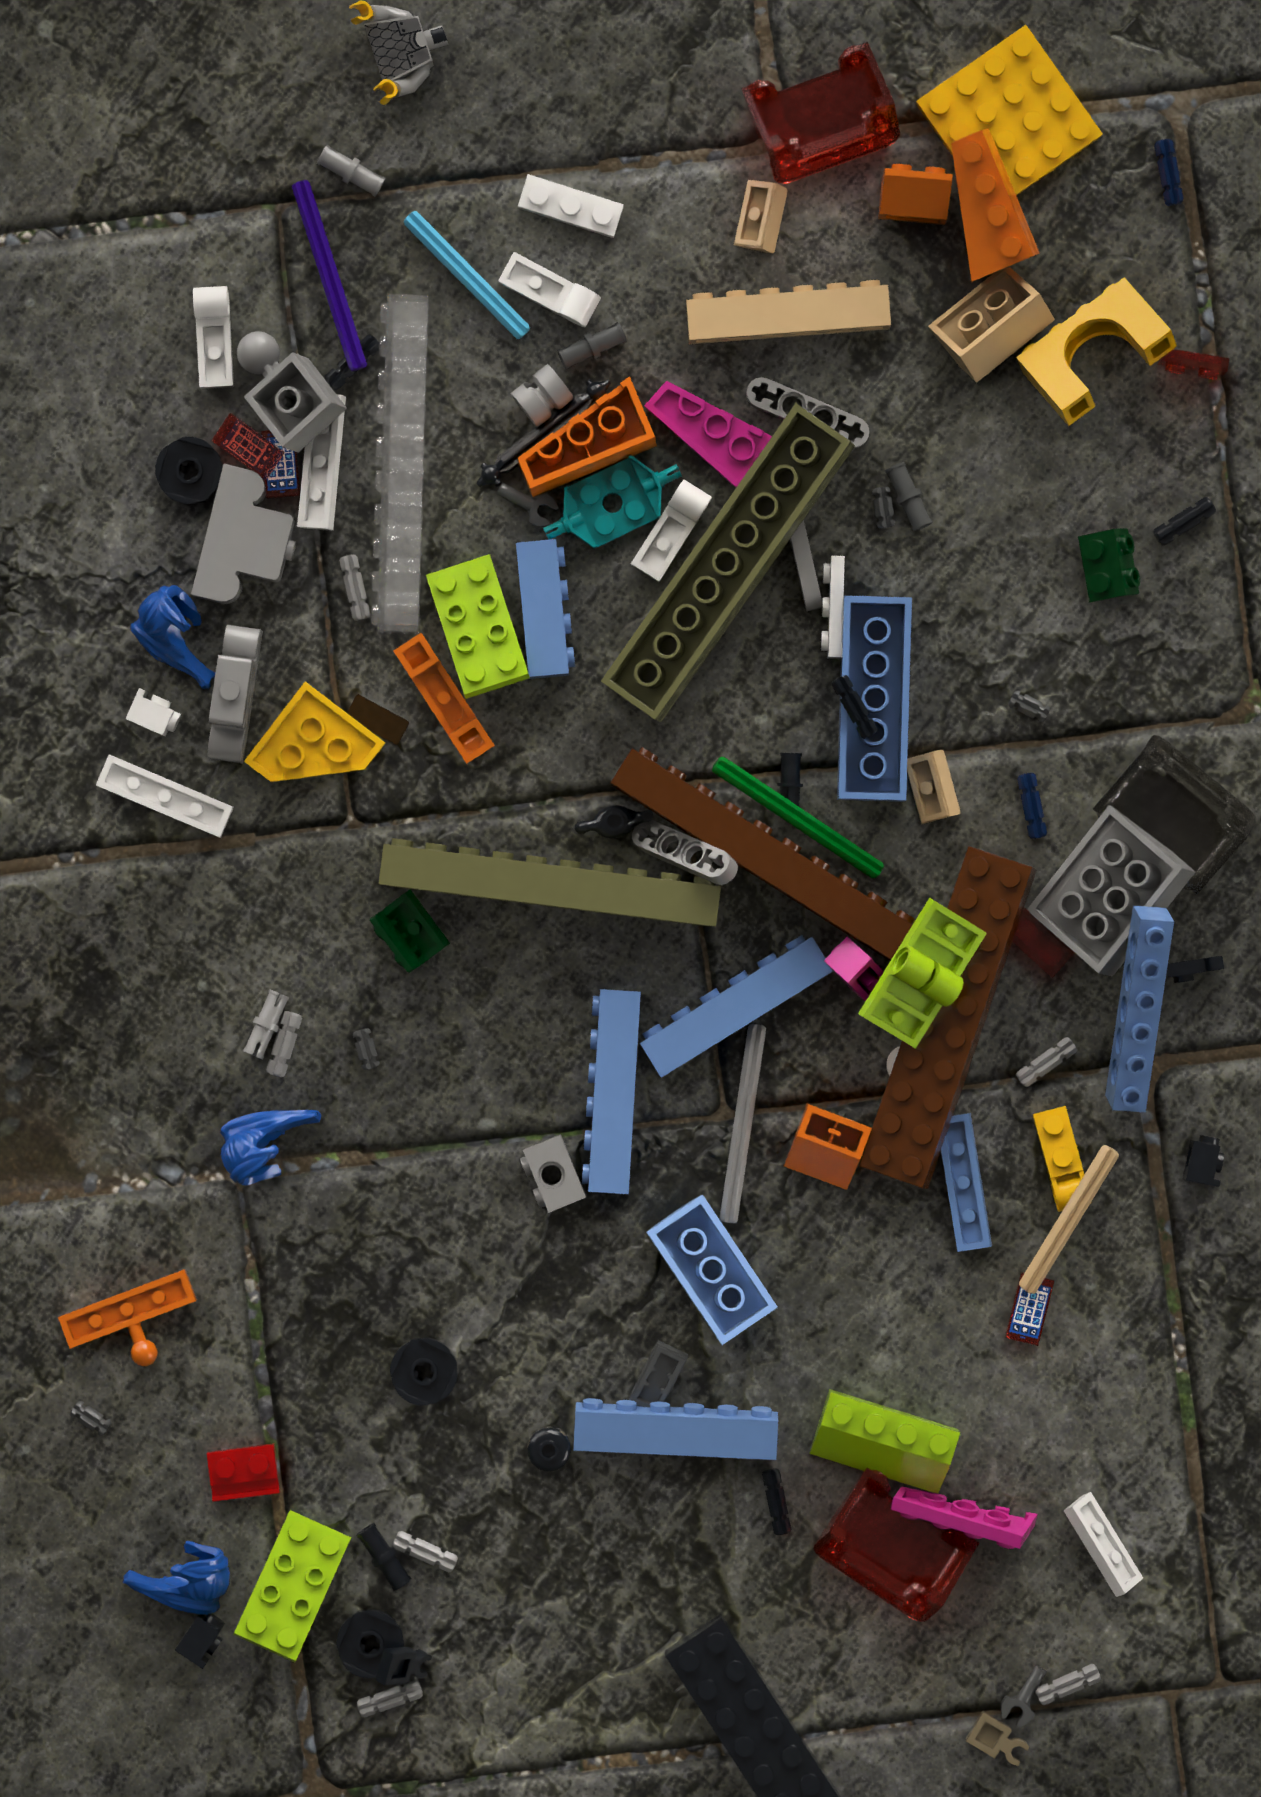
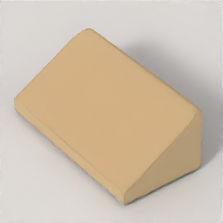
(761, 216)
(932, 786)

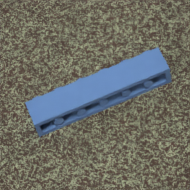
(736, 1006)
(613, 1091)
(676, 1430)

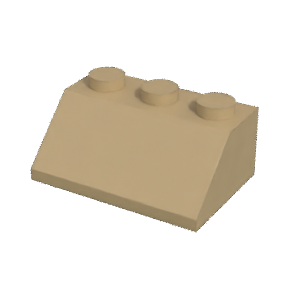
(991, 322)

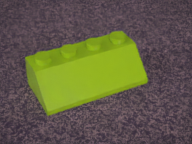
(884, 1441)

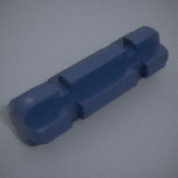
(1168, 172)
(1032, 805)

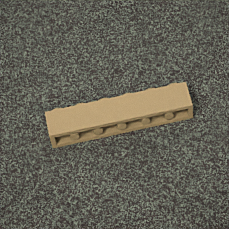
(788, 313)

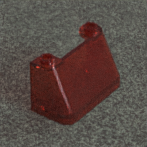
(824, 117)
(891, 1555)

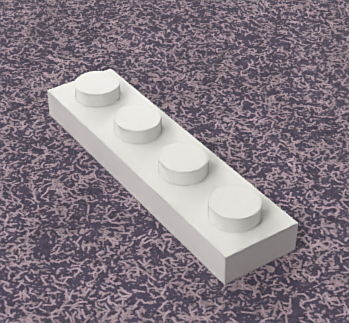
(321, 477)
(164, 796)

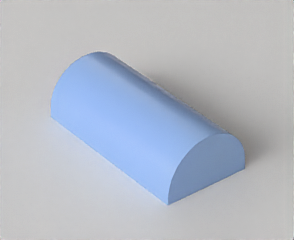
(711, 1269)

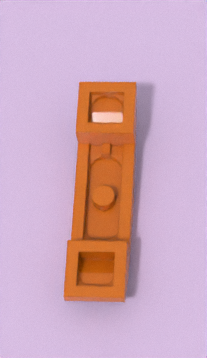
(443, 698)

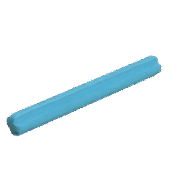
(466, 275)

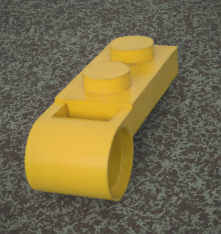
(1059, 1153)

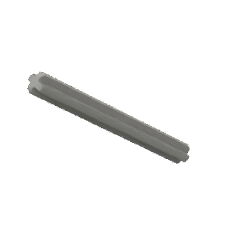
(742, 1123)

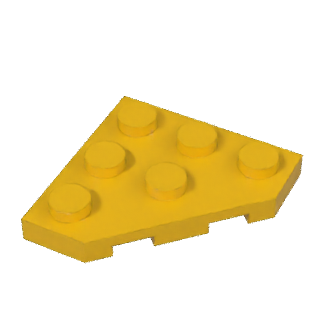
(313, 740)

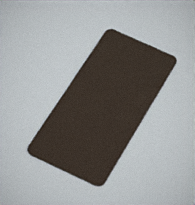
(378, 719)

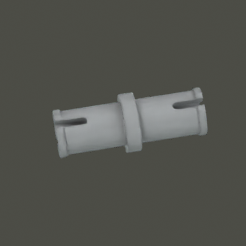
(351, 170)
(266, 1024)

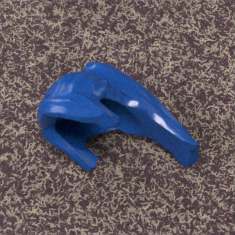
(159, 631)
(247, 1137)
(193, 1586)

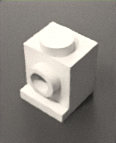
(153, 713)

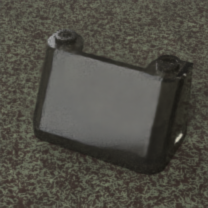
(1180, 808)

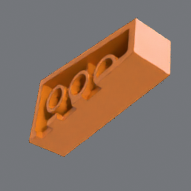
(989, 207)
(590, 441)

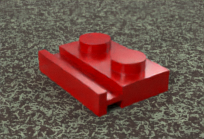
(243, 1472)

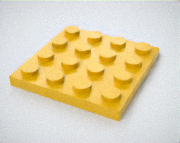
(1022, 103)

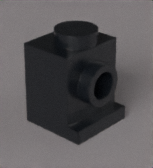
(1203, 1161)
(201, 1638)

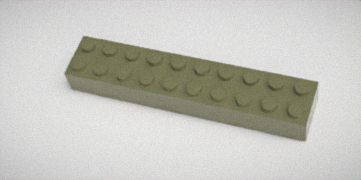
(728, 563)
(549, 885)

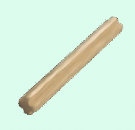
(1068, 1219)

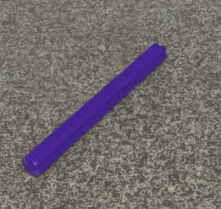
(329, 275)

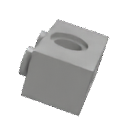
(553, 1152)

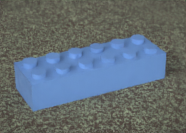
(878, 664)

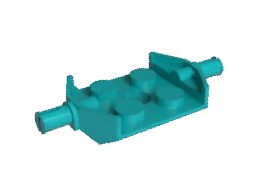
(632, 482)

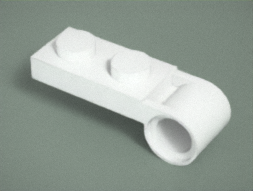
(549, 290)
(213, 337)
(671, 530)

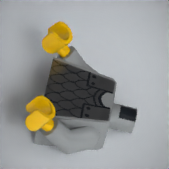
(398, 47)

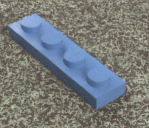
(965, 1185)

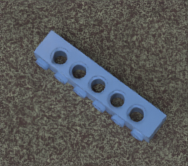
(1139, 1008)

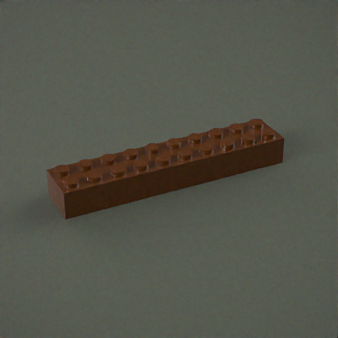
(761, 854)
(931, 1077)

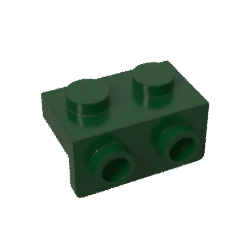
(1109, 564)
(409, 931)

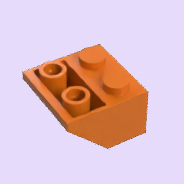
(915, 194)
(827, 1146)

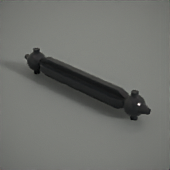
(508, 459)

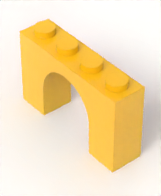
(1115, 312)

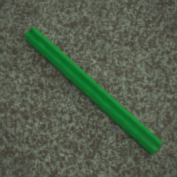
(797, 817)

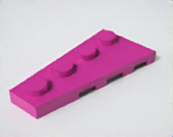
(710, 432)
(965, 1516)

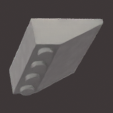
(1099, 884)

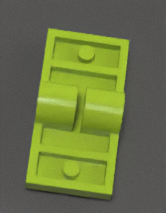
(477, 626)
(923, 973)
(292, 1586)

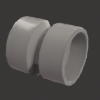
(542, 395)

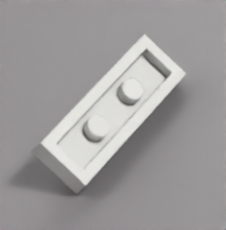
(570, 206)
(833, 607)
(1103, 1544)

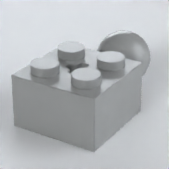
(275, 396)

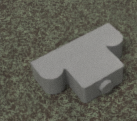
(241, 538)
(233, 693)

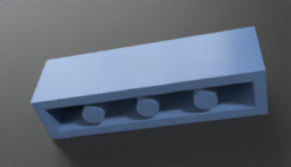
(543, 608)

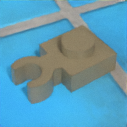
(992, 1736)

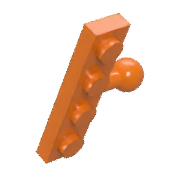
(128, 1311)

